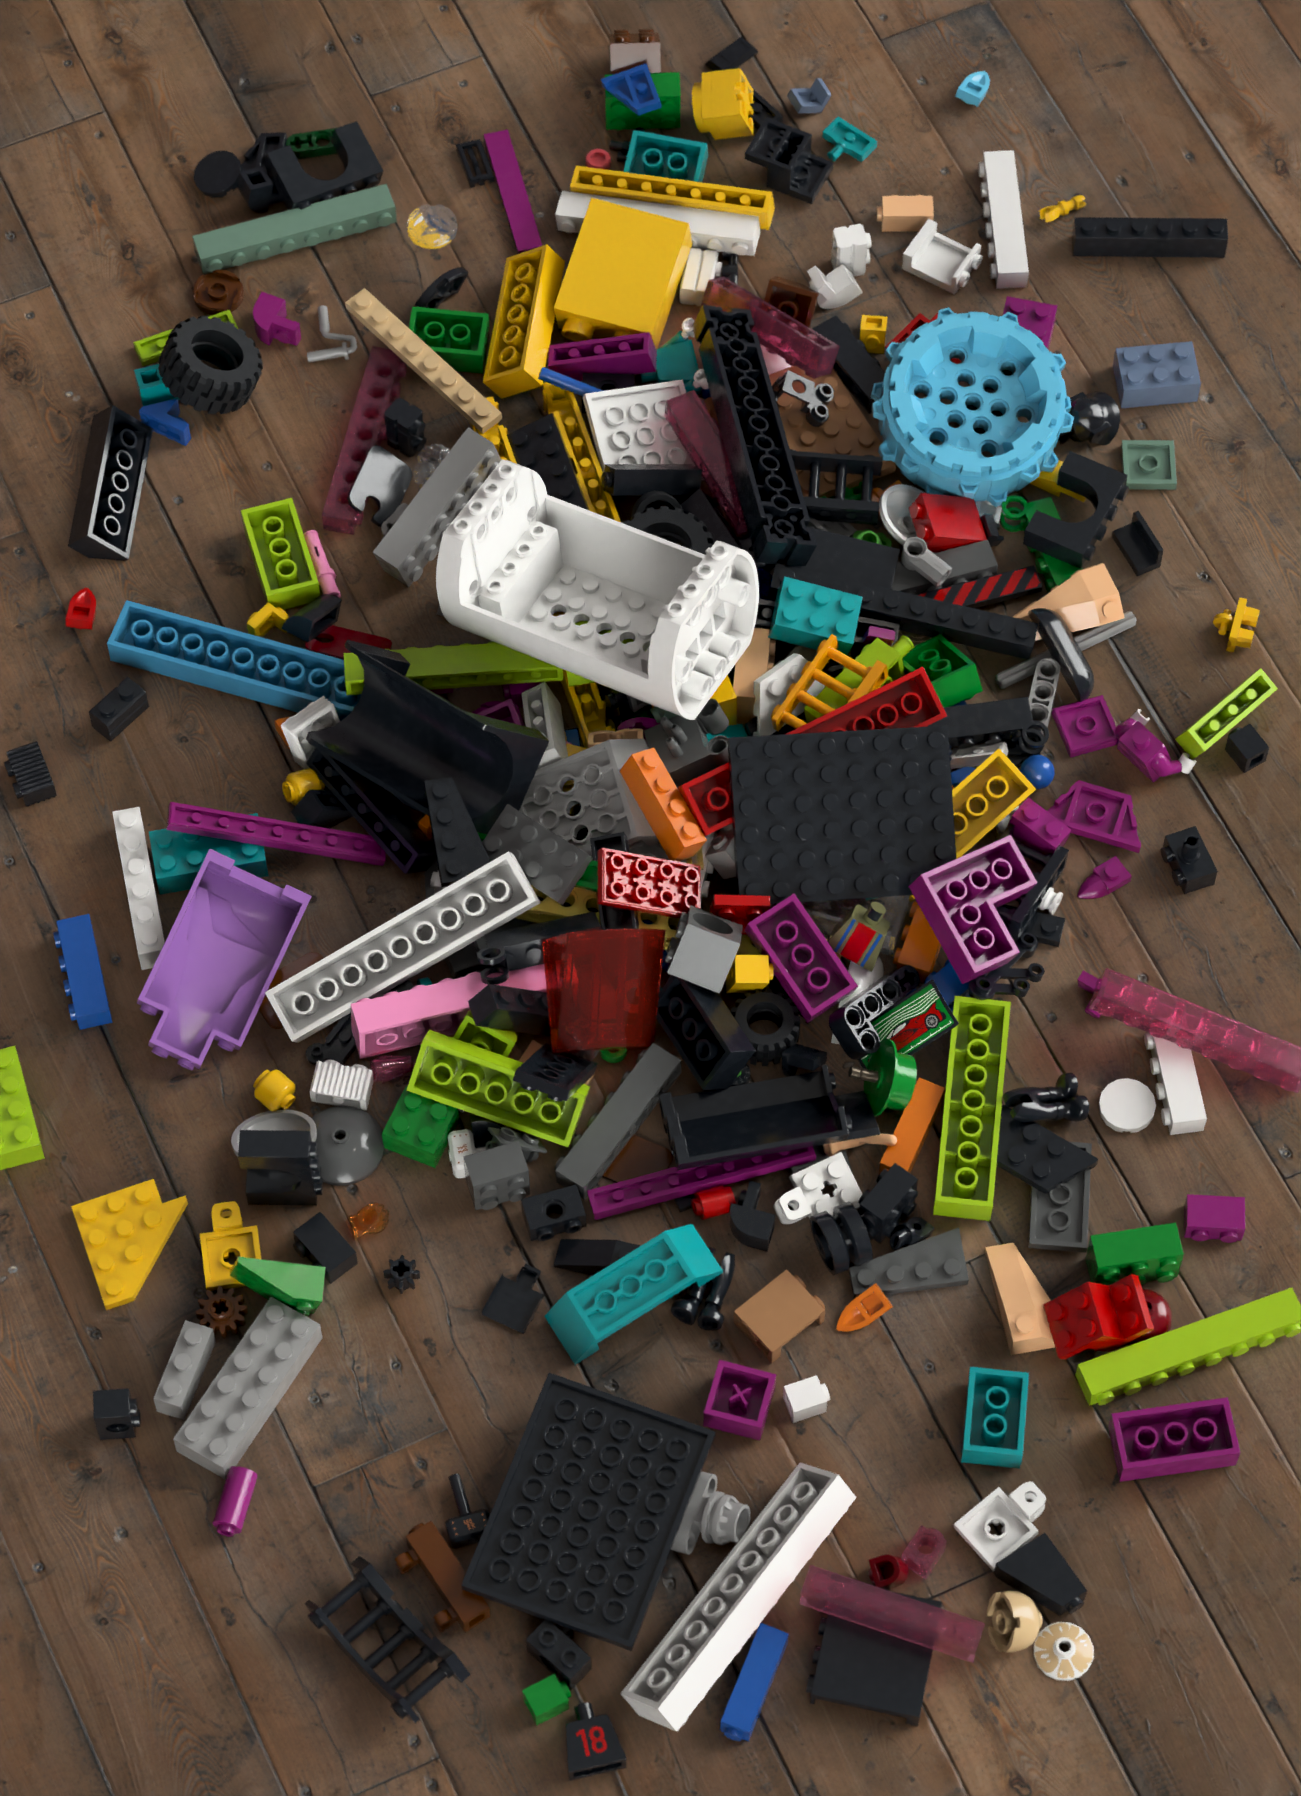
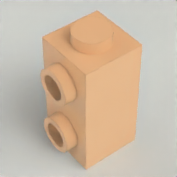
(904, 213)

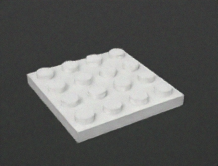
(632, 425)

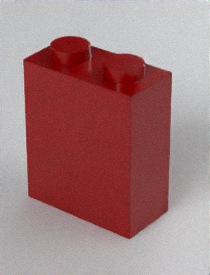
(946, 521)

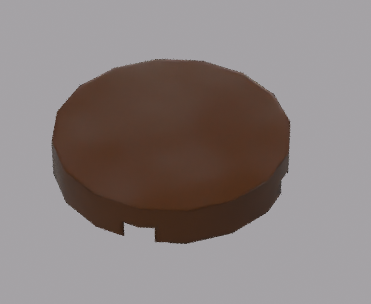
(218, 292)

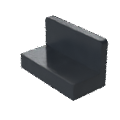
(1139, 545)

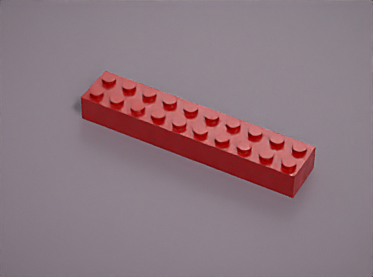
(899, 704)

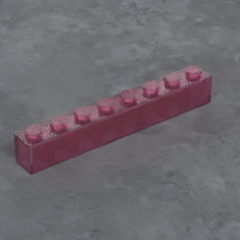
(1198, 1029)

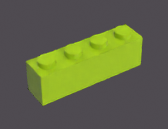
(1226, 713)

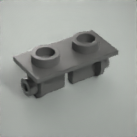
(529, 1143)

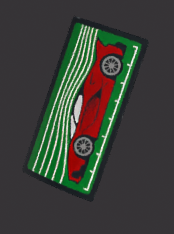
(914, 1021)

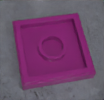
(1085, 726)

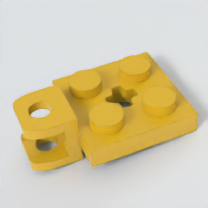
(227, 1237)

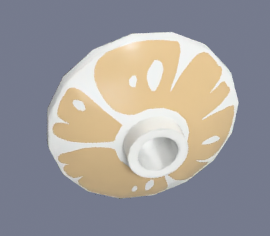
(1060, 1664)

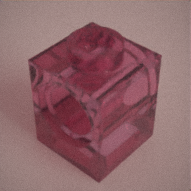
(924, 1563)

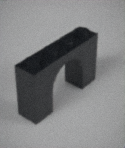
(302, 190)
(1076, 541)
(280, 1167)

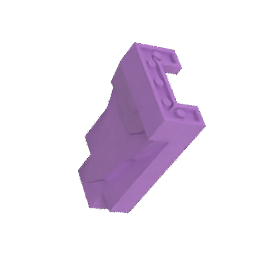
(219, 960)

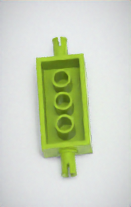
(872, 652)

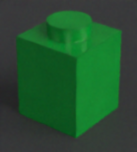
(546, 1699)

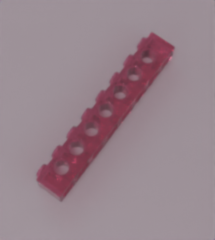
(381, 363)

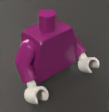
(1148, 751)

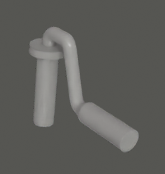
(331, 353)

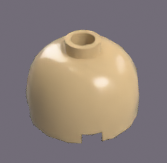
(1014, 1621)

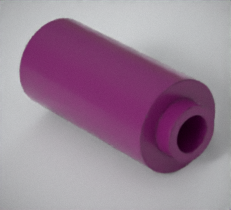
(234, 1500)

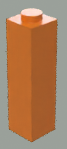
(914, 1126)

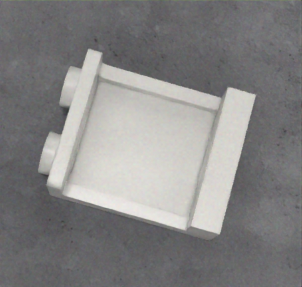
(940, 259)

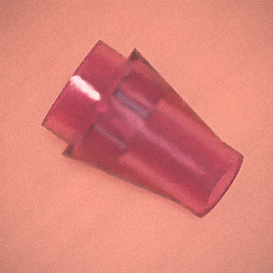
(390, 1067)

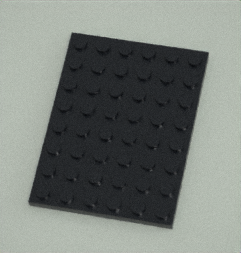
(840, 812)
(589, 1511)

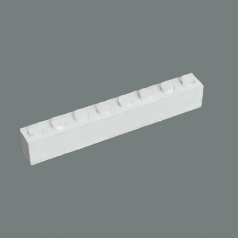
(708, 228)

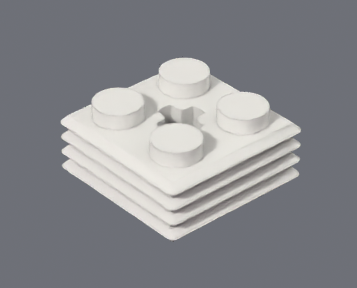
(314, 717)

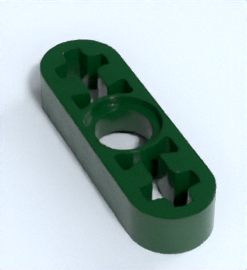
(315, 151)

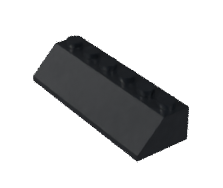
(110, 486)

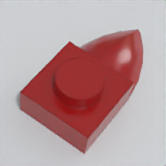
(81, 610)

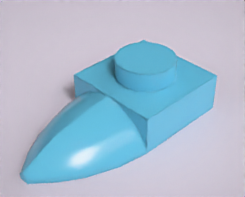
(974, 88)

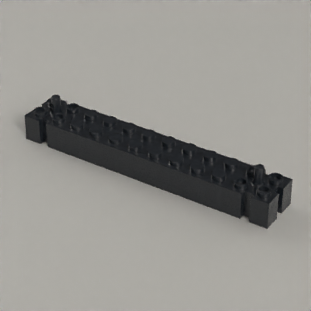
(754, 436)

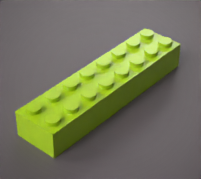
(972, 1109)

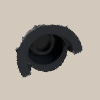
(1094, 420)

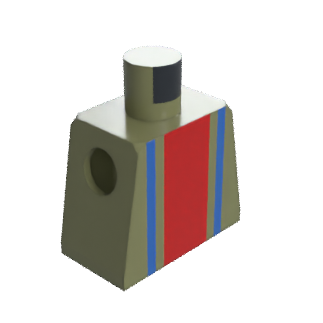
(861, 935)

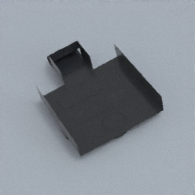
(513, 1301)

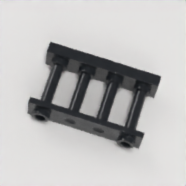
(839, 508)
(1030, 902)

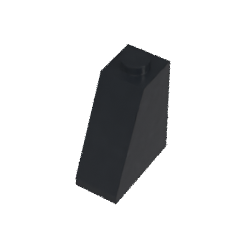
(1043, 1576)

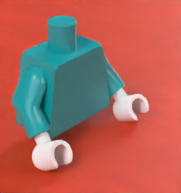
(678, 362)

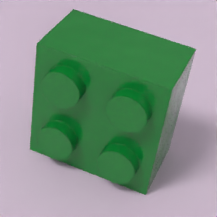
(419, 1128)

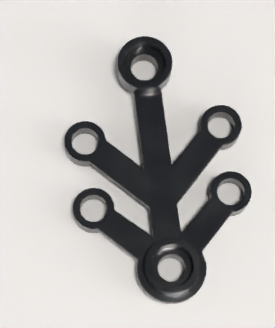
(986, 987)

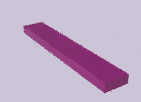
(512, 191)

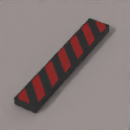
(990, 588)

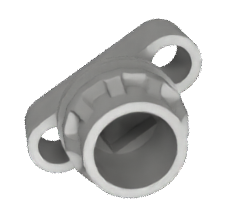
(713, 1514)

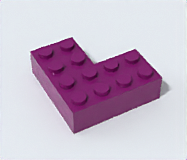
(963, 902)

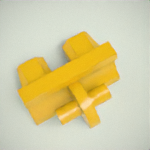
(1238, 636)

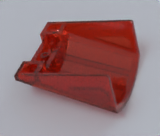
(603, 988)

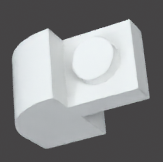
(835, 288)

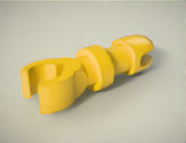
(1062, 208)

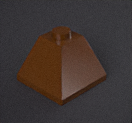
(792, 299)

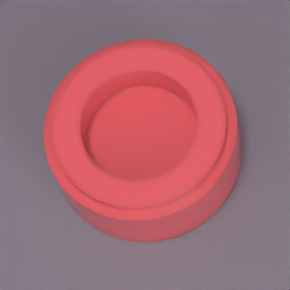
(598, 159)

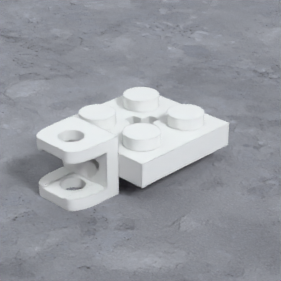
(807, 1195)
(1012, 1513)

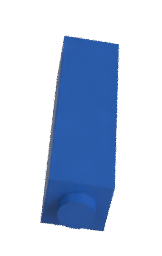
(754, 1683)

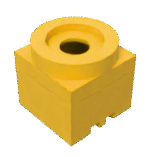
(723, 104)

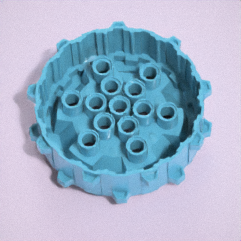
(986, 348)

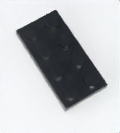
(554, 1073)

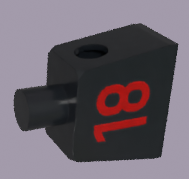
(592, 1744)

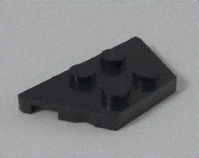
(1038, 1154)

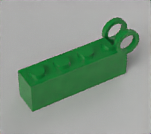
(1053, 569)

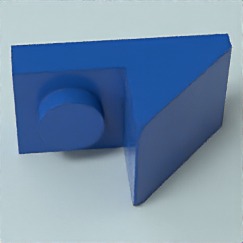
(164, 420)

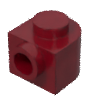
(887, 1571)

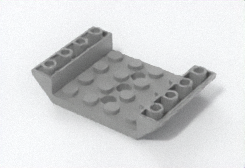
(598, 787)

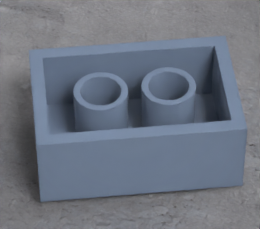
(1156, 374)

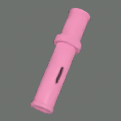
(325, 575)

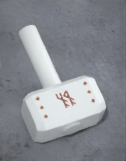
(460, 1145)

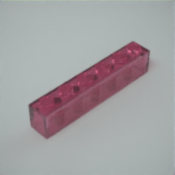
(775, 329)
(706, 448)
(891, 1613)

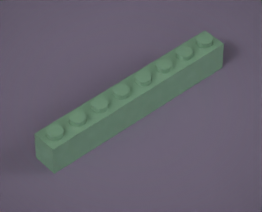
(294, 229)

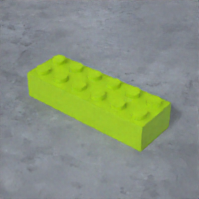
(484, 1086)

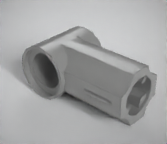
(926, 562)

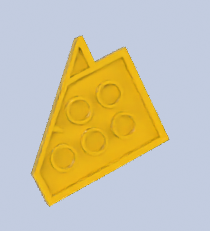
(125, 1237)

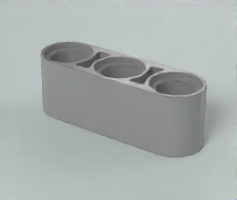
(1046, 687)

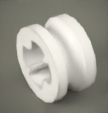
(1051, 901)

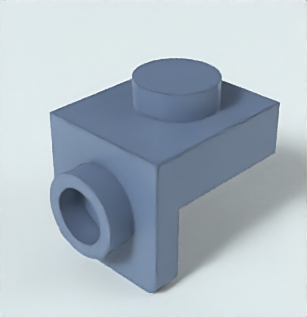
(810, 99)

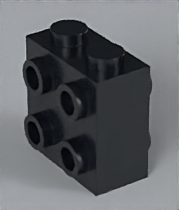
(888, 1202)

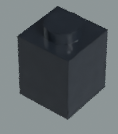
(1246, 747)

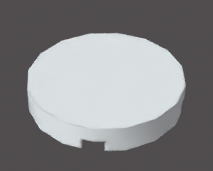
(1127, 1105)

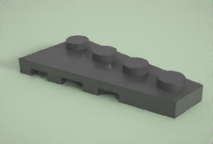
(918, 1267)

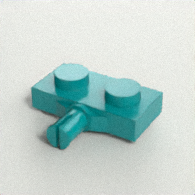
(848, 140)

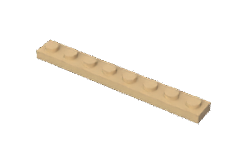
(424, 360)

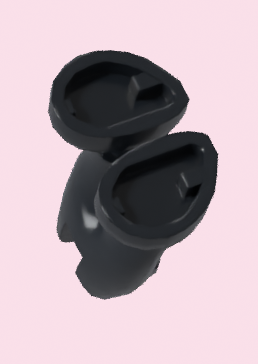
(1048, 1102)
(709, 1317)

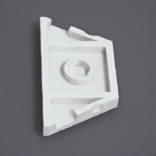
(772, 688)

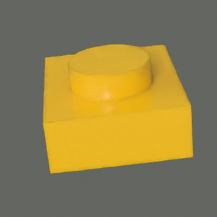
(265, 619)

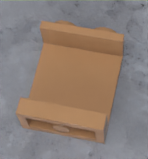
(778, 1314)

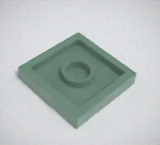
(1149, 464)

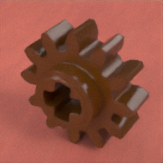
(218, 1302)

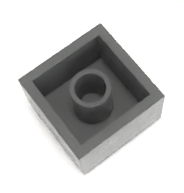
(497, 1176)

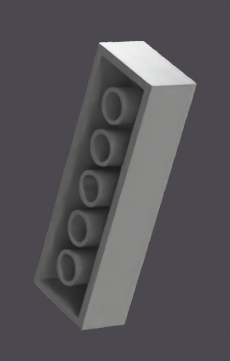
(420, 528)
(248, 1388)

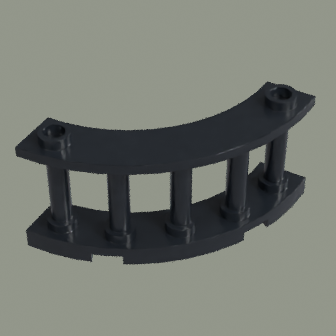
(409, 1628)

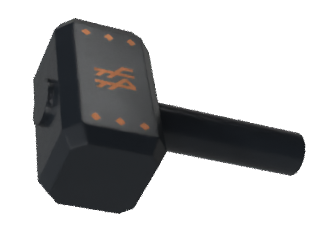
(469, 1526)

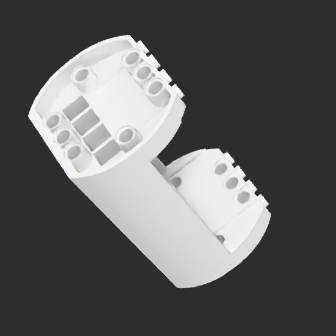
(528, 555)

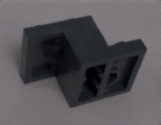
(789, 160)

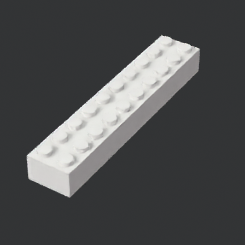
(403, 947)
(738, 1596)

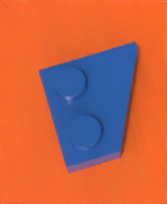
(634, 89)

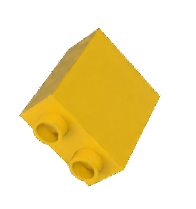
(622, 273)

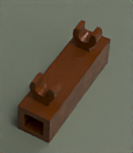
(445, 1574)

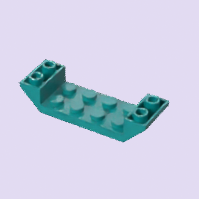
(630, 1289)

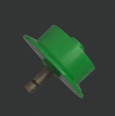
(888, 1078)

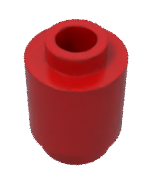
(713, 1202)

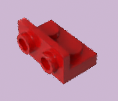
(740, 908)

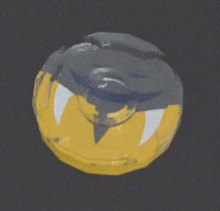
(432, 226)

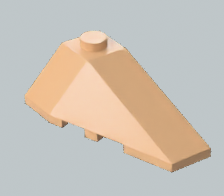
(1082, 600)
(1019, 1300)

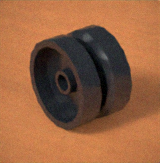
(841, 1238)

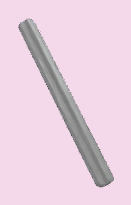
(1083, 640)

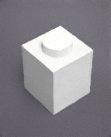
(806, 1398)

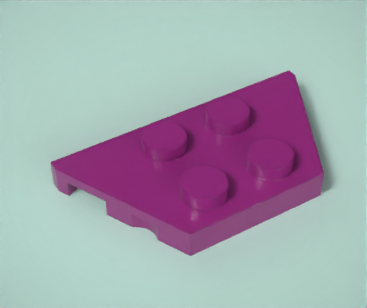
(1098, 815)

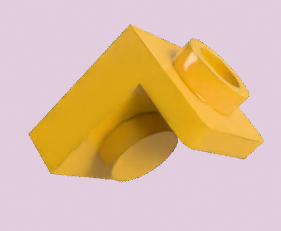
(873, 333)

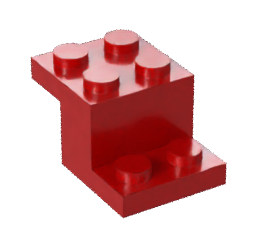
(1098, 1316)

